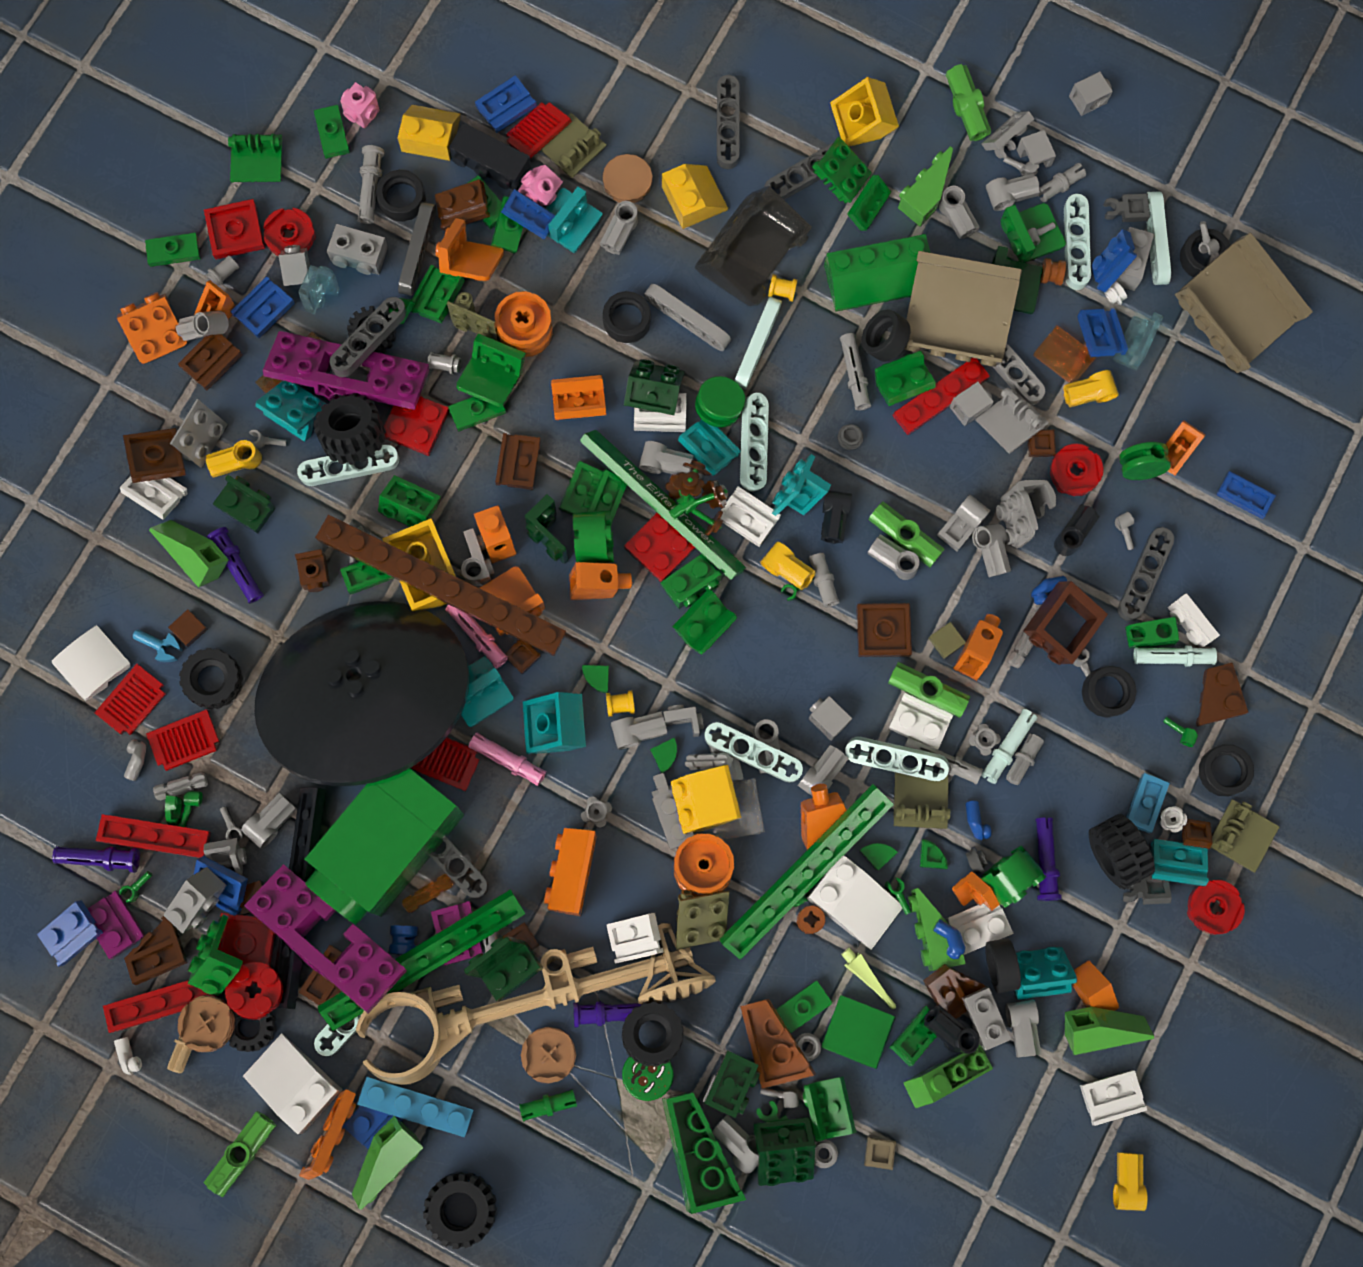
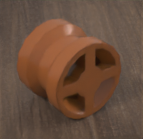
(1053, 271)
(807, 922)

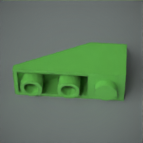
(925, 194)
(192, 552)
(934, 945)
(1100, 1029)
(947, 1077)
(387, 1155)

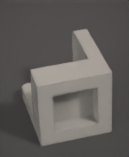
(1037, 149)

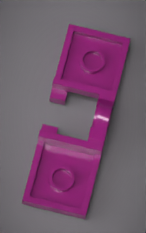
(308, 363)
(292, 910)

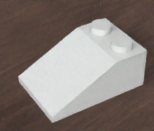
(855, 902)
(292, 1084)

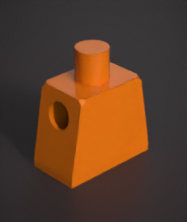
(495, 533)
(588, 584)
(979, 647)
(819, 813)

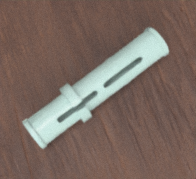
(1175, 656)
(1003, 755)

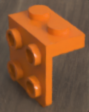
(464, 257)
(151, 327)
(515, 589)

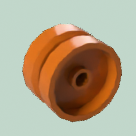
(524, 322)
(700, 850)

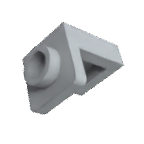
(678, 715)
(227, 854)

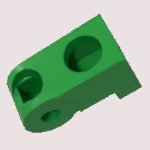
(1152, 633)

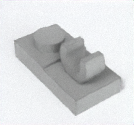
(1001, 137)

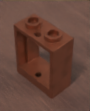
(1082, 604)

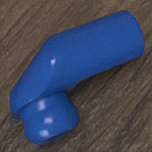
(1047, 585)
(974, 820)
(953, 937)

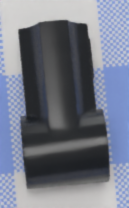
(835, 510)
(1076, 530)
(951, 1030)

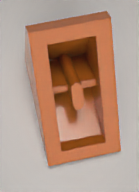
(215, 299)
(1182, 444)
(1094, 988)

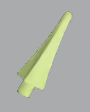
(859, 966)

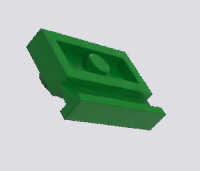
(434, 294)

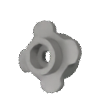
(989, 734)
(594, 804)

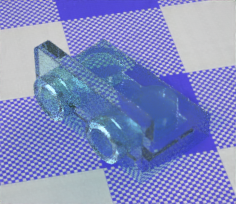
(315, 286)
(1138, 339)

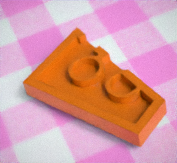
(322, 1149)

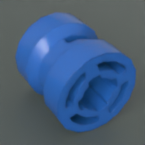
(402, 939)

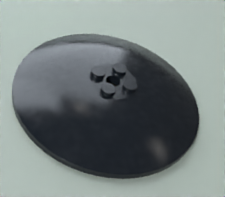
(368, 726)

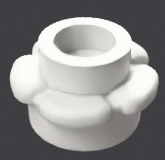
(1116, 294)
(1170, 812)

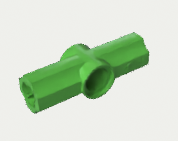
(968, 102)
(892, 523)
(944, 698)
(230, 1168)

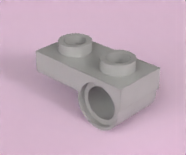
(963, 522)
(475, 546)
(986, 1018)

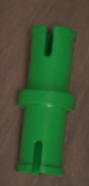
(547, 1105)

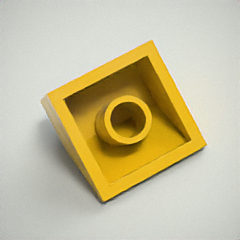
(864, 112)
(428, 131)
(692, 194)
(705, 799)

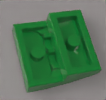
(592, 491)
(858, 1032)

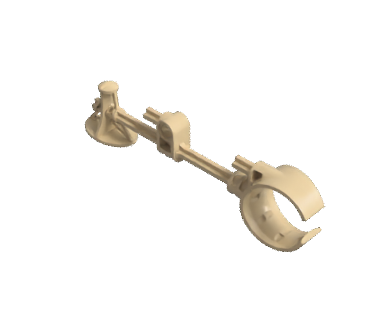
(558, 989)

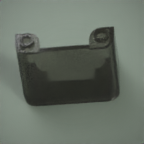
(753, 245)

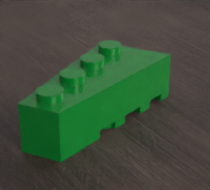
(701, 1166)

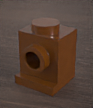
(309, 560)

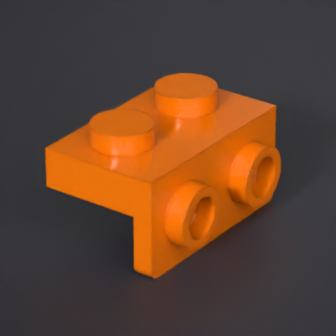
(578, 397)

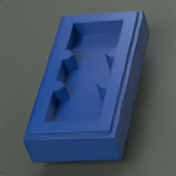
(528, 214)
(1245, 495)

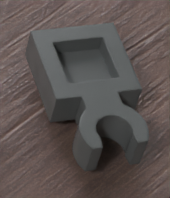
(1131, 207)
(1150, 890)

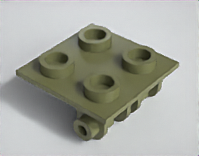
(574, 146)
(465, 317)
(920, 802)
(1243, 835)
(701, 918)

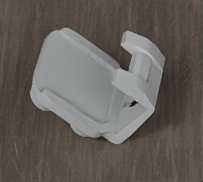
(1018, 511)

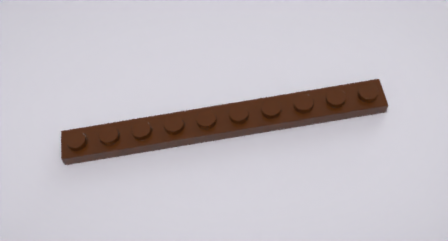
(441, 585)

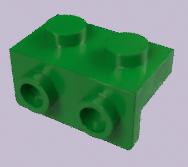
(829, 1108)

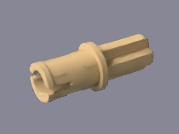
(179, 1056)

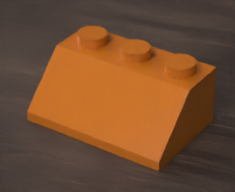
(571, 871)

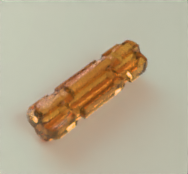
(427, 893)

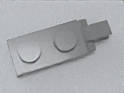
(668, 813)

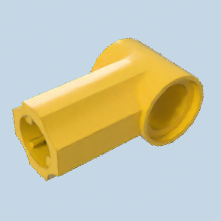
(1098, 388)
(231, 459)
(782, 562)
(1129, 1190)

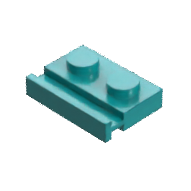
(709, 446)
(1179, 862)

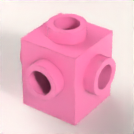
(359, 105)
(540, 185)

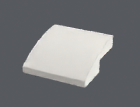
(90, 663)

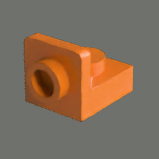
(974, 888)

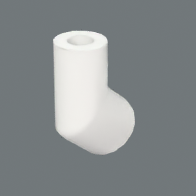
(128, 1063)

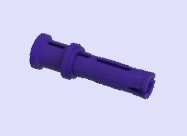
(232, 552)
(108, 858)
(1049, 886)
(601, 1013)

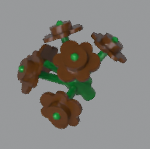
(690, 485)

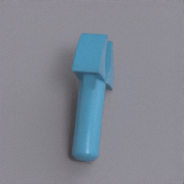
(158, 644)

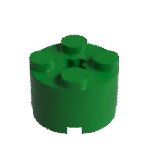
(593, 537)
(1013, 876)

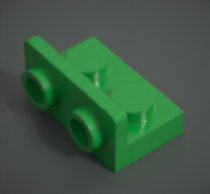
(904, 378)
(407, 502)
(691, 581)
(704, 622)

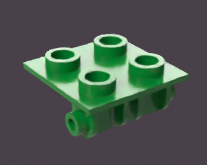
(255, 158)
(843, 170)

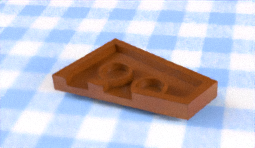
(773, 1046)

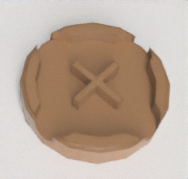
(627, 178)
(206, 1024)
(548, 1055)

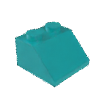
(554, 723)

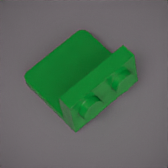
(1016, 227)
(491, 371)
(213, 968)

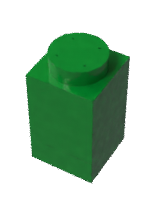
(380, 844)

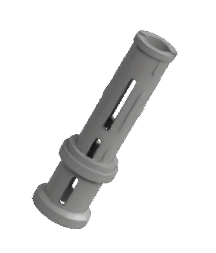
(370, 174)

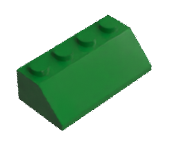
(873, 272)

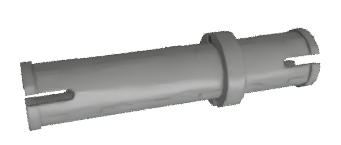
(860, 398)
(956, 765)

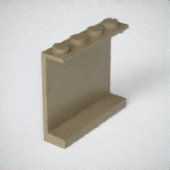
(1242, 302)
(962, 307)

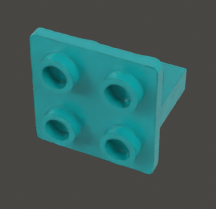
(573, 218)
(291, 408)
(801, 488)
(486, 692)
(1044, 973)

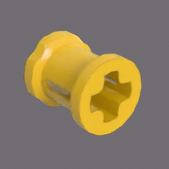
(782, 287)
(620, 703)

